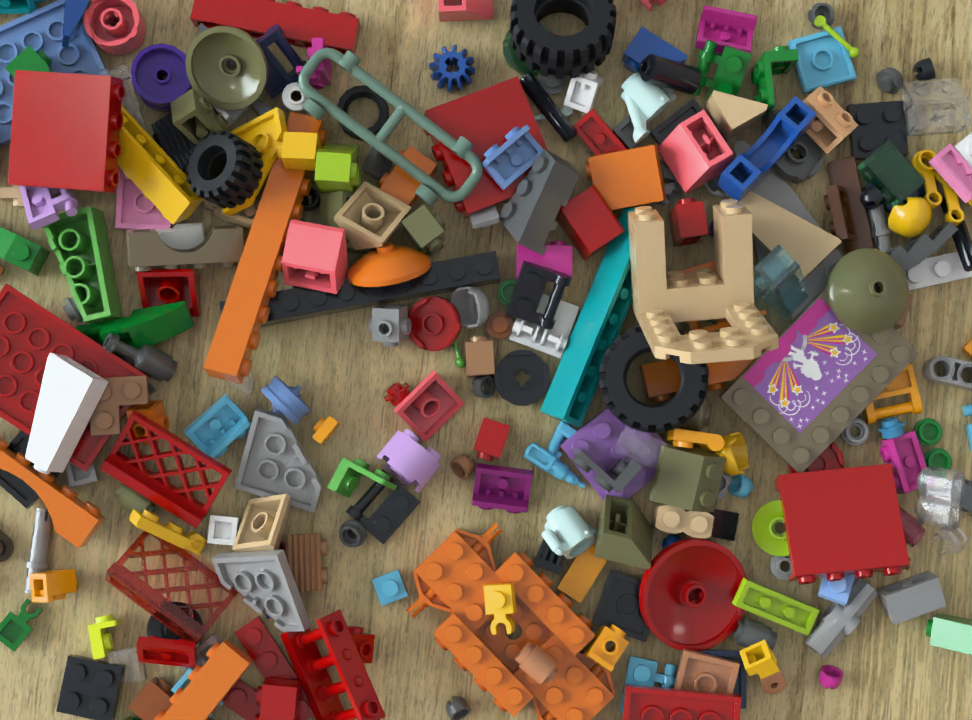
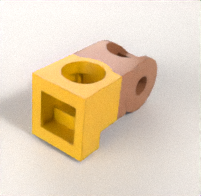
(761, 660)

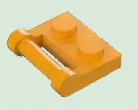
(903, 383)
(687, 438)

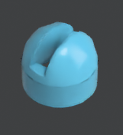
(741, 486)

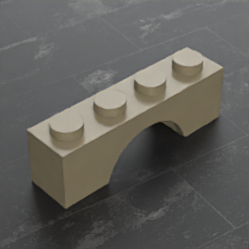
(220, 246)

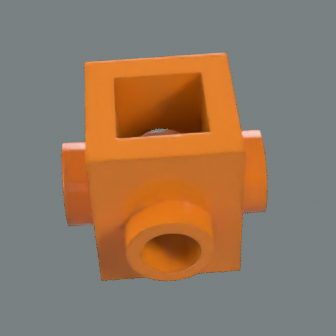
(154, 412)

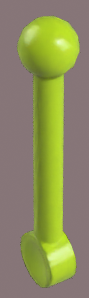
(820, 21)

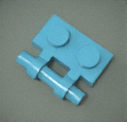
(643, 673)

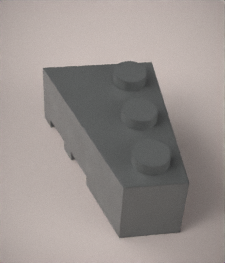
(538, 199)

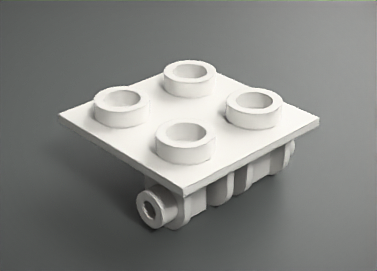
(546, 340)

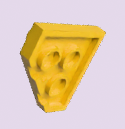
(264, 134)

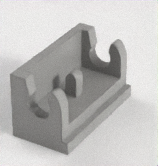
(911, 597)

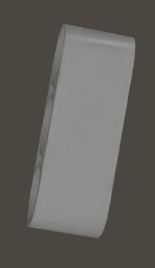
(951, 372)

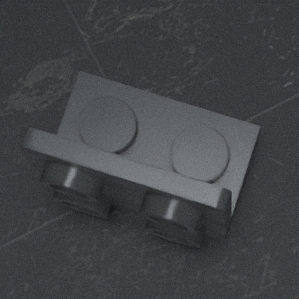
(621, 471)

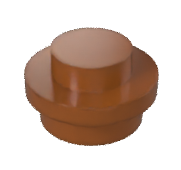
(499, 325)

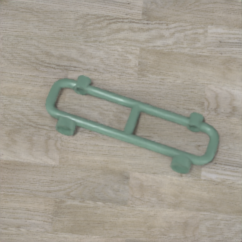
(318, 105)

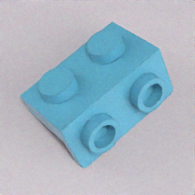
(218, 427)

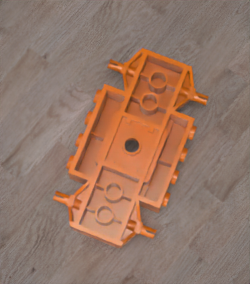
(454, 583)

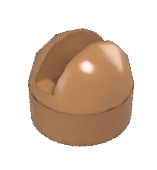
(463, 466)

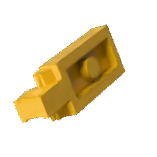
(171, 532)

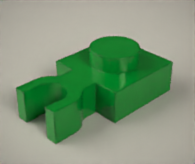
(15, 628)

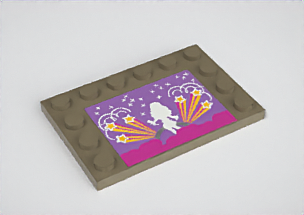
(815, 382)

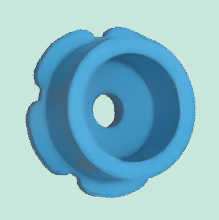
(891, 428)

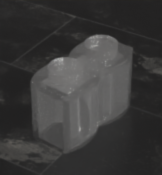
(939, 497)

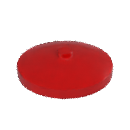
(691, 594)

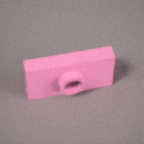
(954, 171)

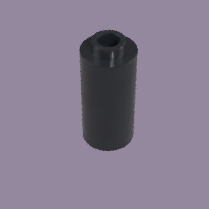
(670, 74)

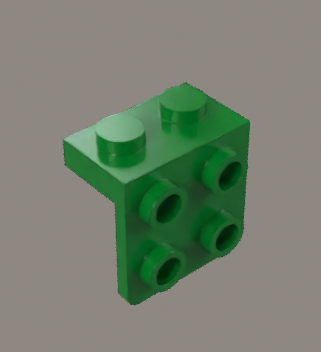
(771, 63)

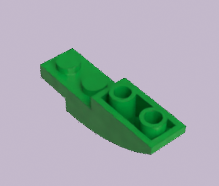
(144, 325)

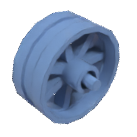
(286, 400)

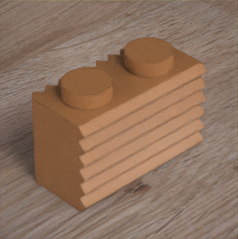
(305, 560)

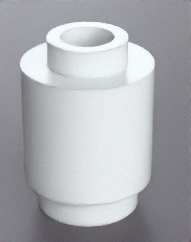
(288, 103)

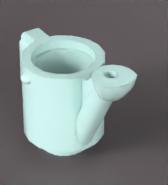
(644, 102)
(568, 532)

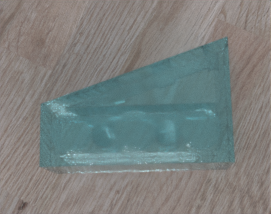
(778, 282)

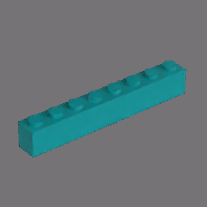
(593, 333)

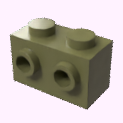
(196, 117)
(425, 230)

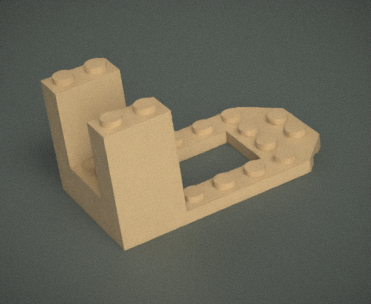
(672, 297)

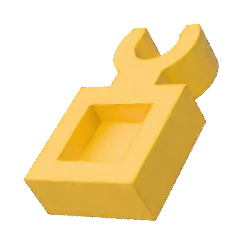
(501, 602)

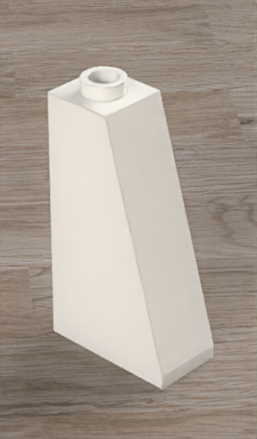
(62, 412)

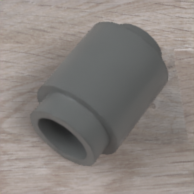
(752, 632)

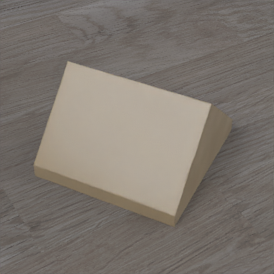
(733, 113)
(370, 217)
(263, 523)

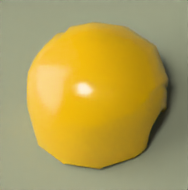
(911, 218)
(735, 453)

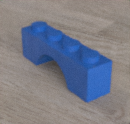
(767, 150)

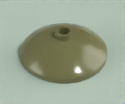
(215, 78)
(853, 293)

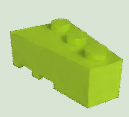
(338, 168)

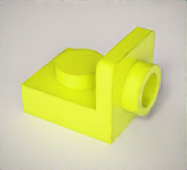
(101, 640)

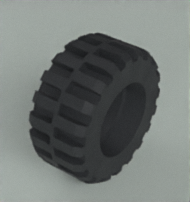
(557, 53)
(640, 415)

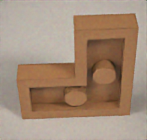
(118, 392)

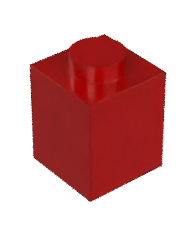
(491, 439)

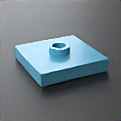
(822, 61)

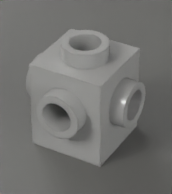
(390, 324)

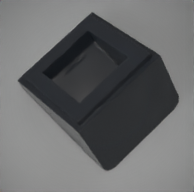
(724, 524)

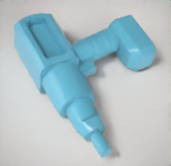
(549, 460)

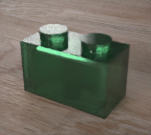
(890, 174)

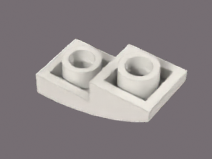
(183, 235)

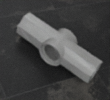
(841, 619)

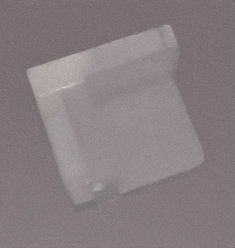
(128, 657)

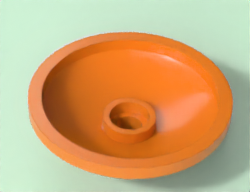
(388, 266)

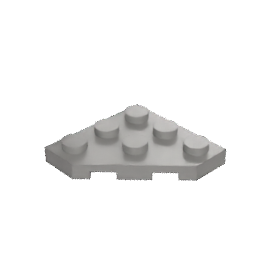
(277, 463)
(266, 585)

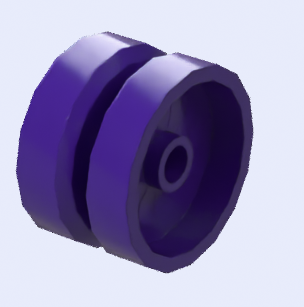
(147, 75)

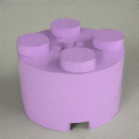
(409, 460)

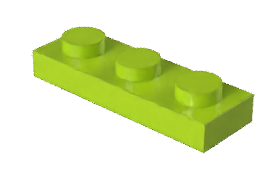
(775, 606)

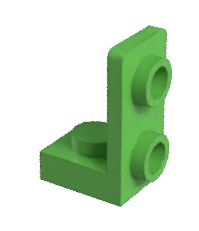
(348, 474)

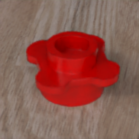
(397, 393)

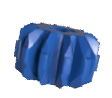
(452, 58)

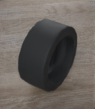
(361, 92)

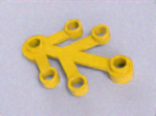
(929, 174)

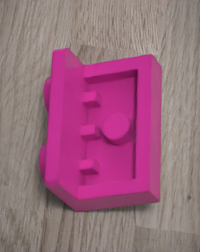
(725, 28)
(906, 460)

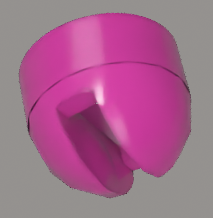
(830, 676)

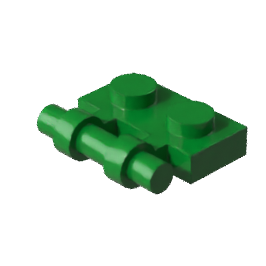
(730, 68)

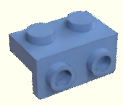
(512, 157)

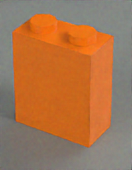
(628, 176)

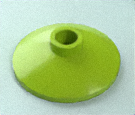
(764, 529)

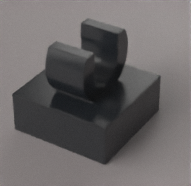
(548, 559)

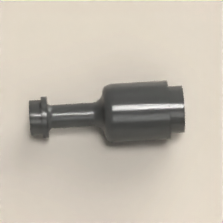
(146, 359)

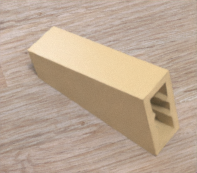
(798, 237)

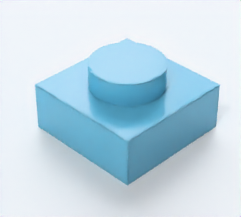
(390, 587)

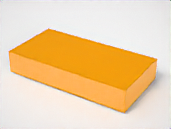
(581, 574)

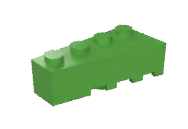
(87, 263)

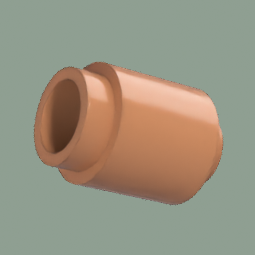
(537, 663)

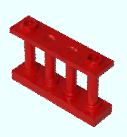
(315, 679)

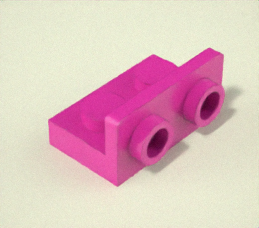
(322, 74)

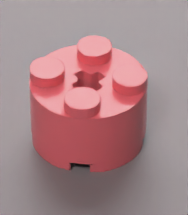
(112, 39)

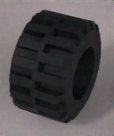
(224, 169)

